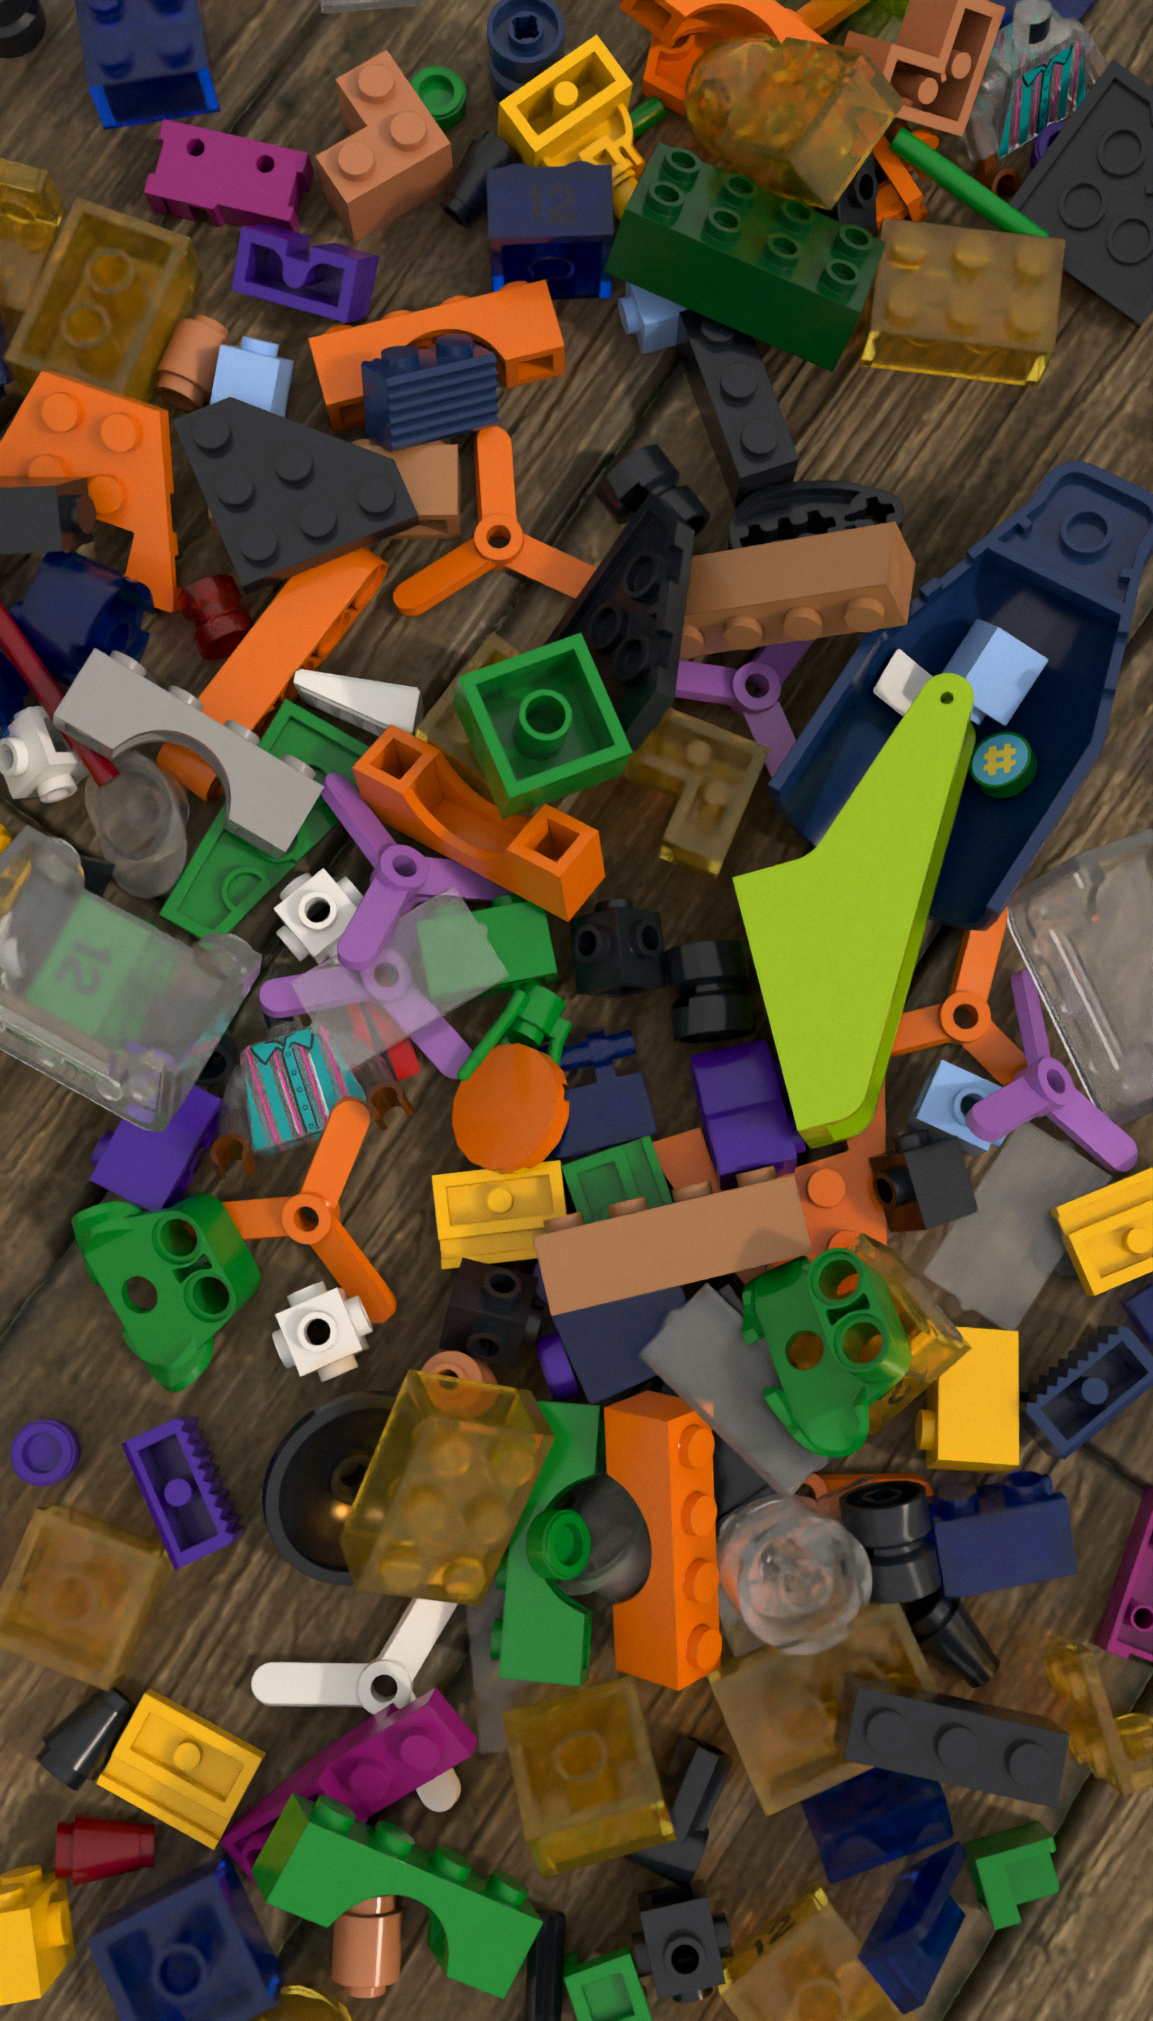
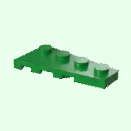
(231, 875)

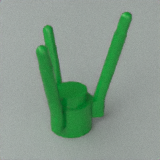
(528, 1019)

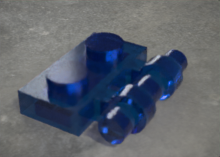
(605, 1111)

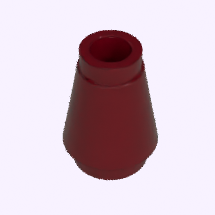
(102, 1848)

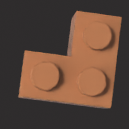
(937, 59)
(393, 154)

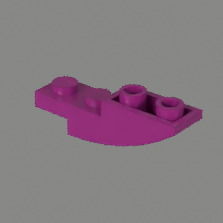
(364, 1769)

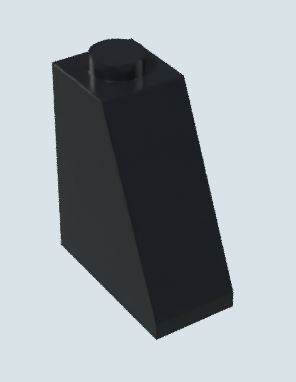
(44, 514)

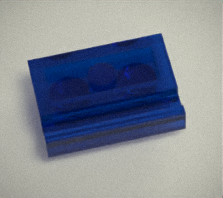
(608, 1337)

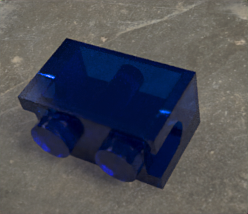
(1000, 1534)

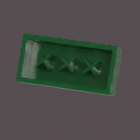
(745, 256)

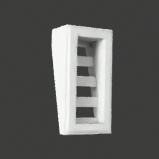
(362, 701)

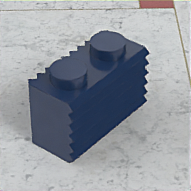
(429, 392)
(1086, 1390)

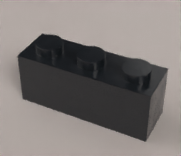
(736, 405)
(950, 1740)

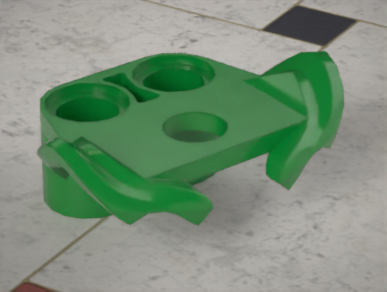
(179, 1332)
(830, 1402)

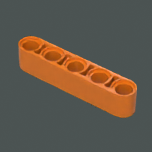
(289, 636)

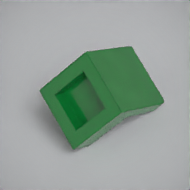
(1011, 1870)
(606, 1987)

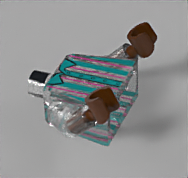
(1032, 79)
(287, 1092)

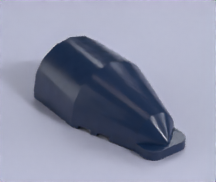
(1059, 582)

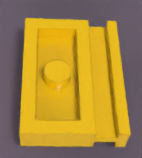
(496, 1214)
(1110, 1232)
(181, 1768)

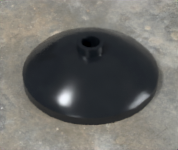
(303, 1488)

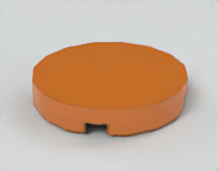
(511, 1109)

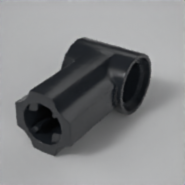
(692, 1787)

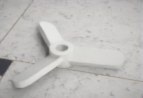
(354, 1682)

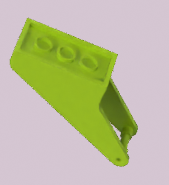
(847, 920)

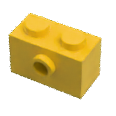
(974, 1407)
(33, 1933)

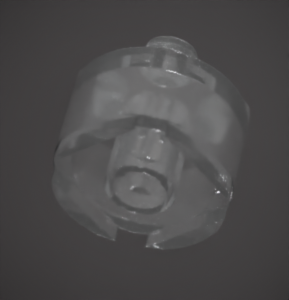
(797, 1540)

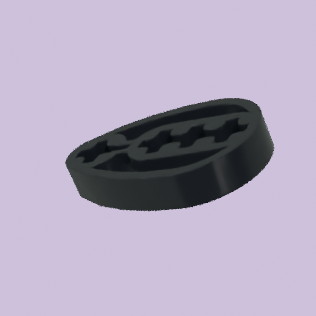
(807, 505)

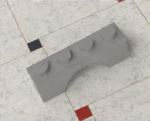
(119, 709)

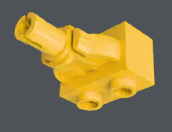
(576, 115)

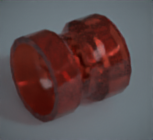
(216, 614)

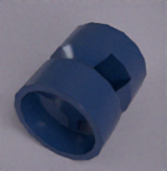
(522, 43)

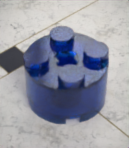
(81, 608)

